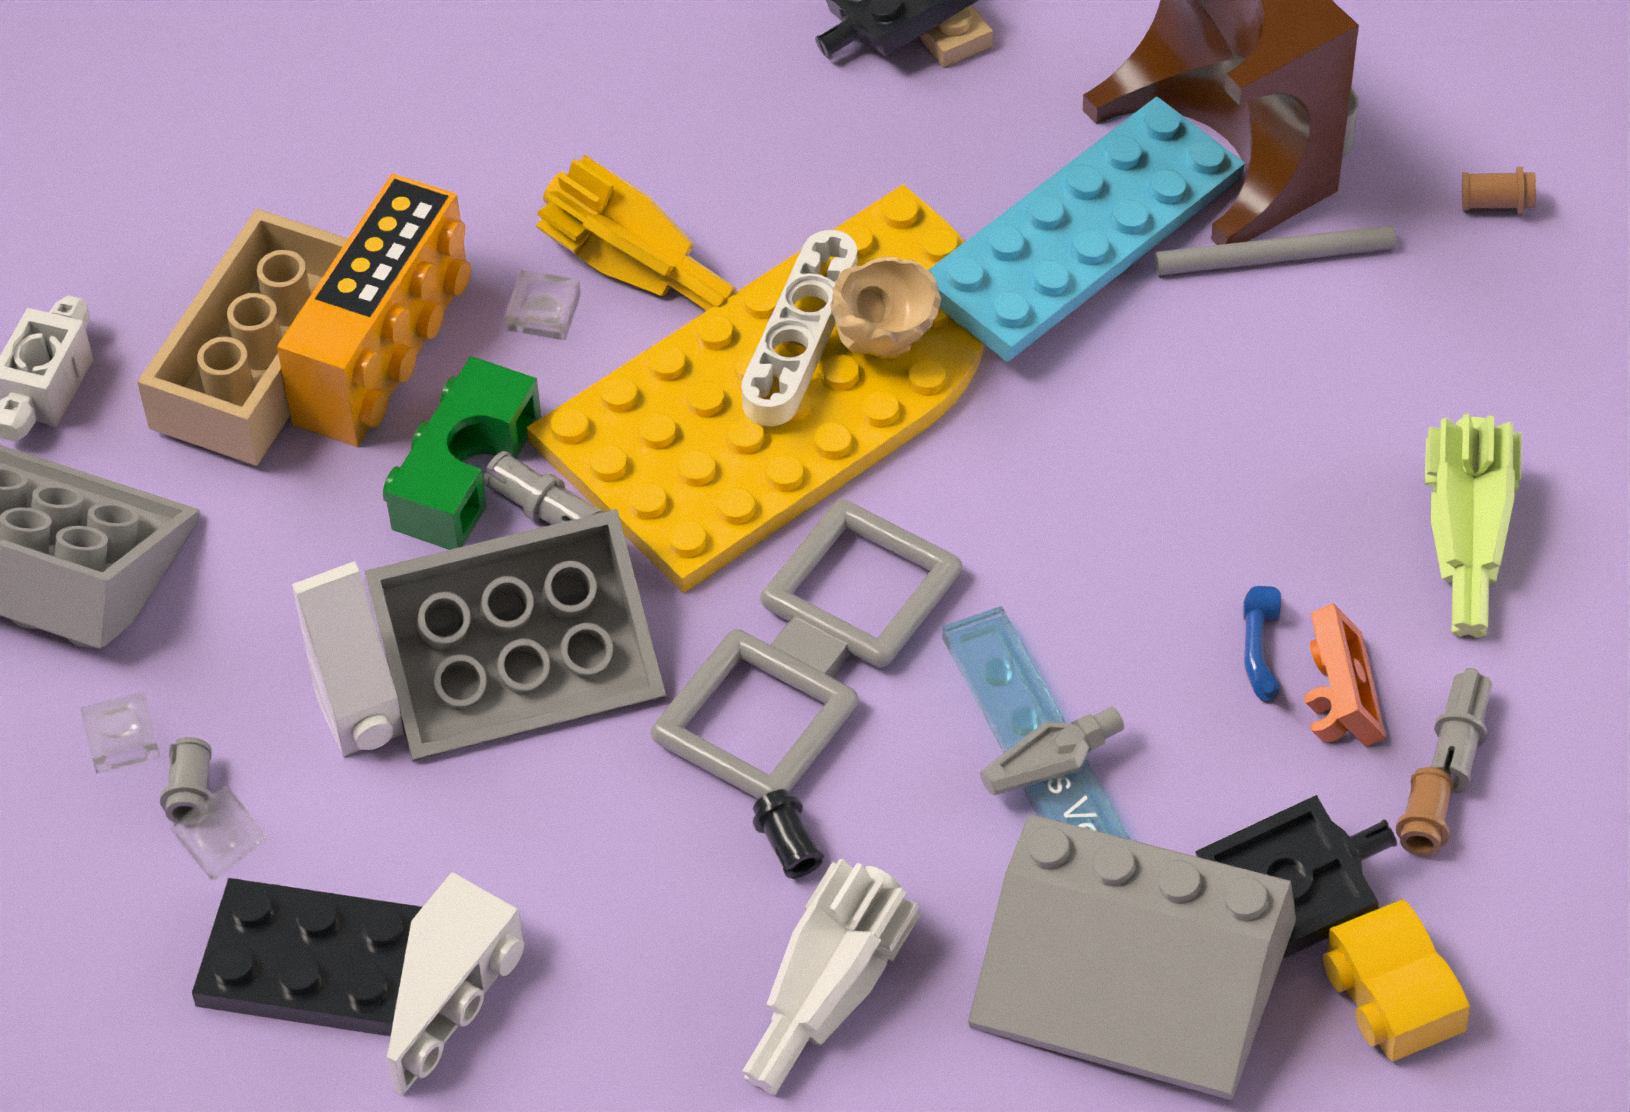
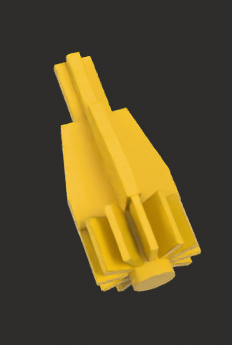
(625, 234)

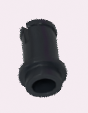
(780, 819)

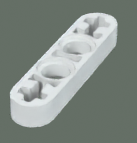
(792, 324)

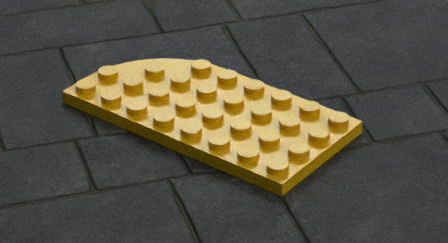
(705, 481)

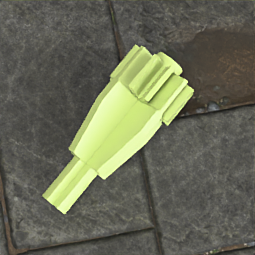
(1471, 509)

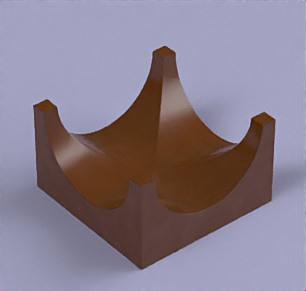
(1264, 79)

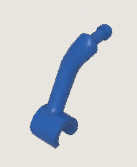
(1260, 605)

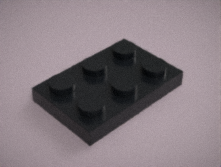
(305, 957)

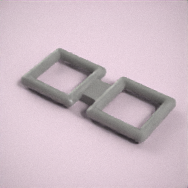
(807, 650)

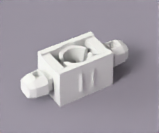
(31, 383)

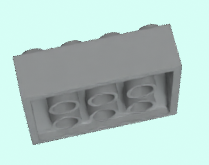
(81, 548)
(514, 634)
(1132, 955)

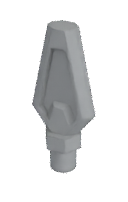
(1050, 751)

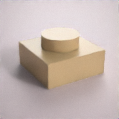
(958, 37)

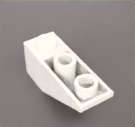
(450, 962)

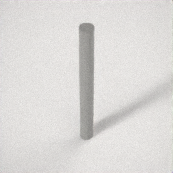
(1275, 250)

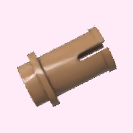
(1499, 190)
(1423, 825)

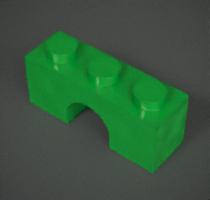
(478, 414)

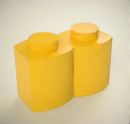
(1397, 981)

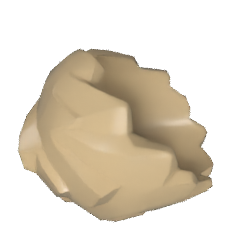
(884, 305)

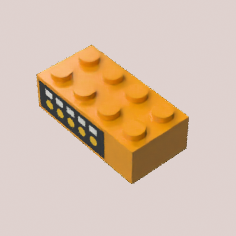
(374, 310)

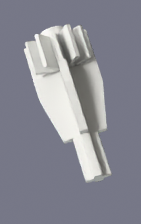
(830, 964)

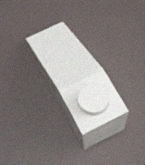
(347, 660)

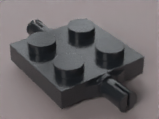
(884, 22)
(1316, 858)

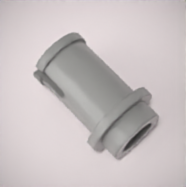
(186, 777)

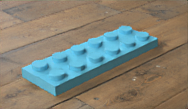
(1083, 228)

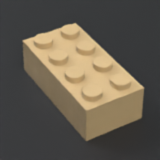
(220, 365)

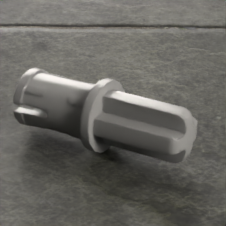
(1462, 726)

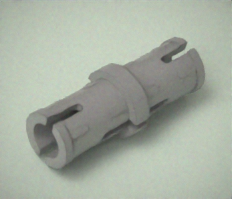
(540, 495)

